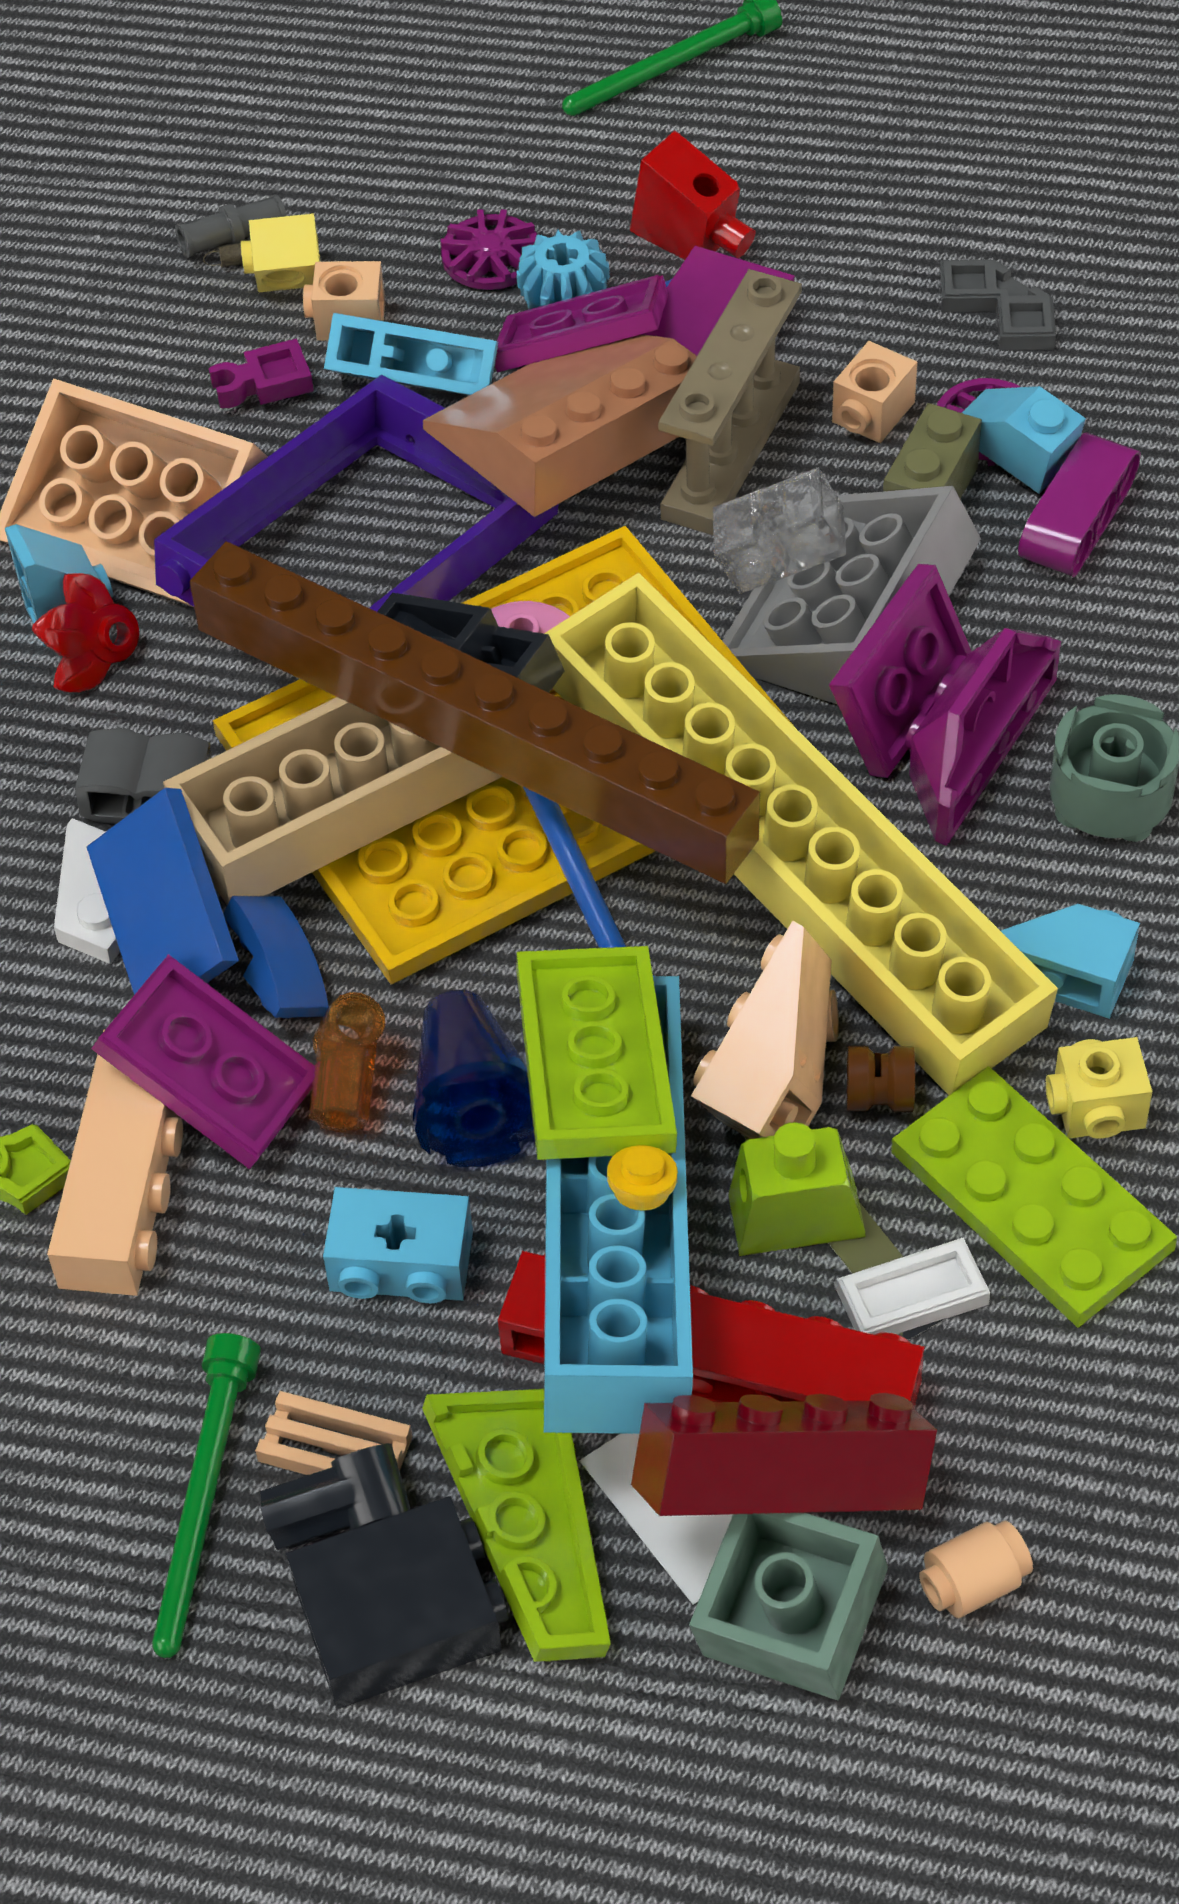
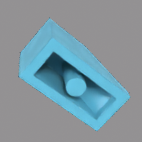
(1026, 432)
(41, 567)
(1081, 953)

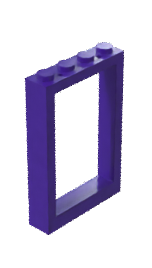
(375, 415)

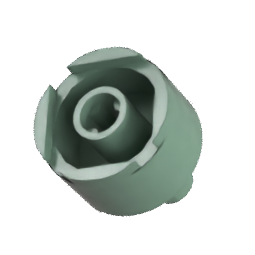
(1114, 768)

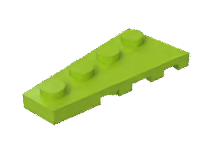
(528, 1514)

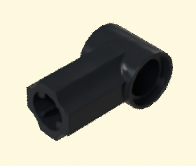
(348, 1495)

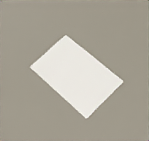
(680, 1543)

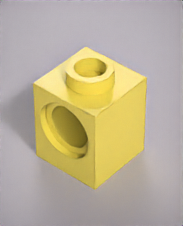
(281, 252)

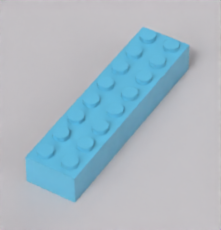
(617, 1282)

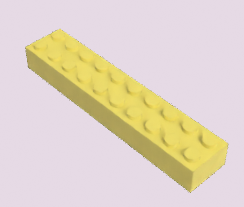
(824, 852)

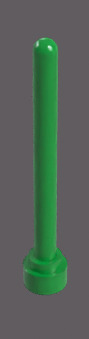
(752, 18)
(229, 1365)

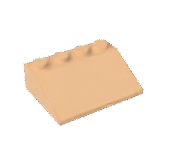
(117, 478)

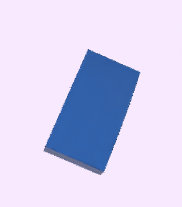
(282, 962)

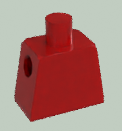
(687, 202)

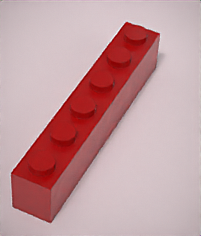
(745, 1347)

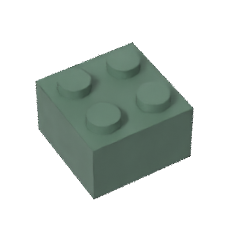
(790, 1598)

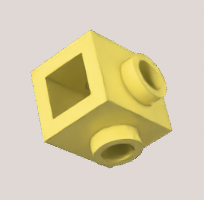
(1100, 1088)

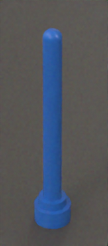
(576, 871)

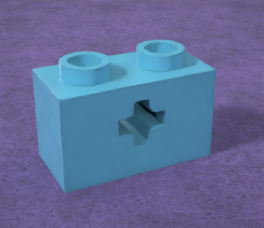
(398, 1244)

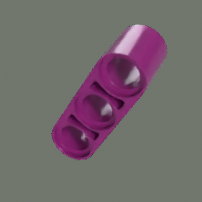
(1079, 504)

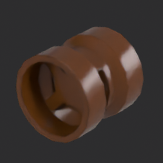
(880, 1078)

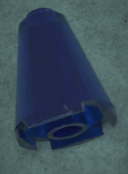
(469, 1084)

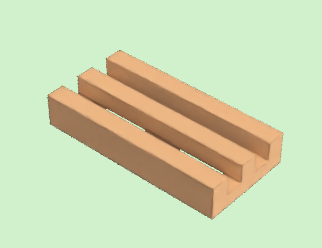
(327, 1416)

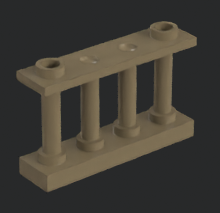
(730, 400)

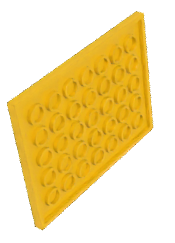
(485, 853)

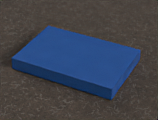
(161, 892)

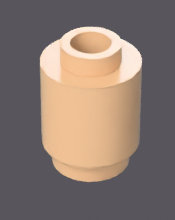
(975, 1568)

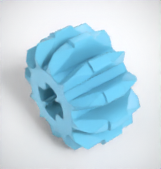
(561, 269)

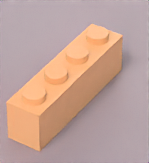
(114, 1187)

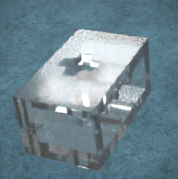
(779, 530)

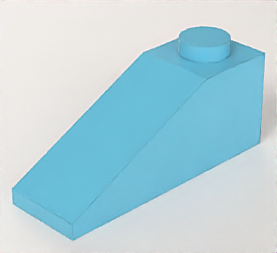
(409, 355)

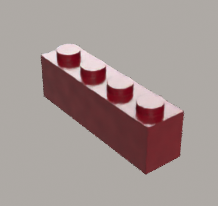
(782, 1455)

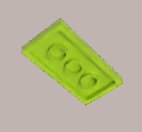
(594, 1052)
(1033, 1196)

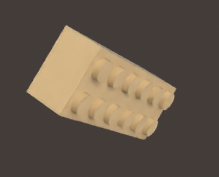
(314, 795)

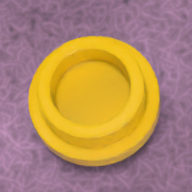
(642, 1176)

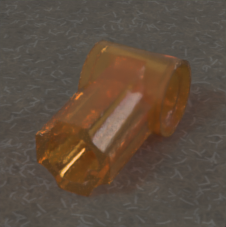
(345, 1064)

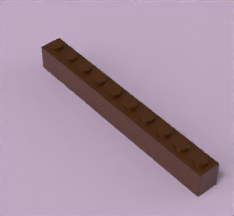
(478, 712)

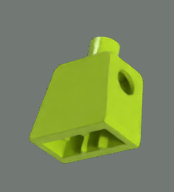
(793, 1191)

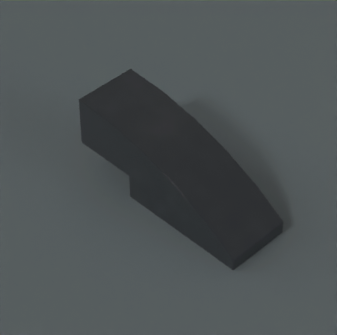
(476, 633)

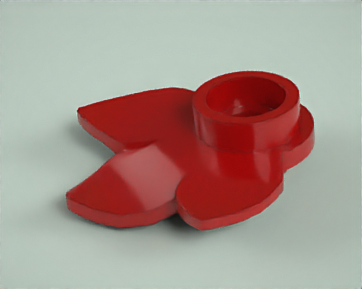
(82, 630)

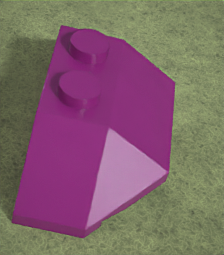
(977, 723)

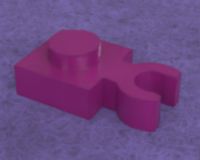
(268, 372)

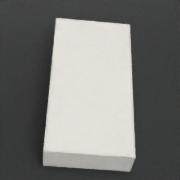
(914, 1290)

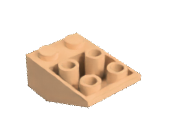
(776, 1043)

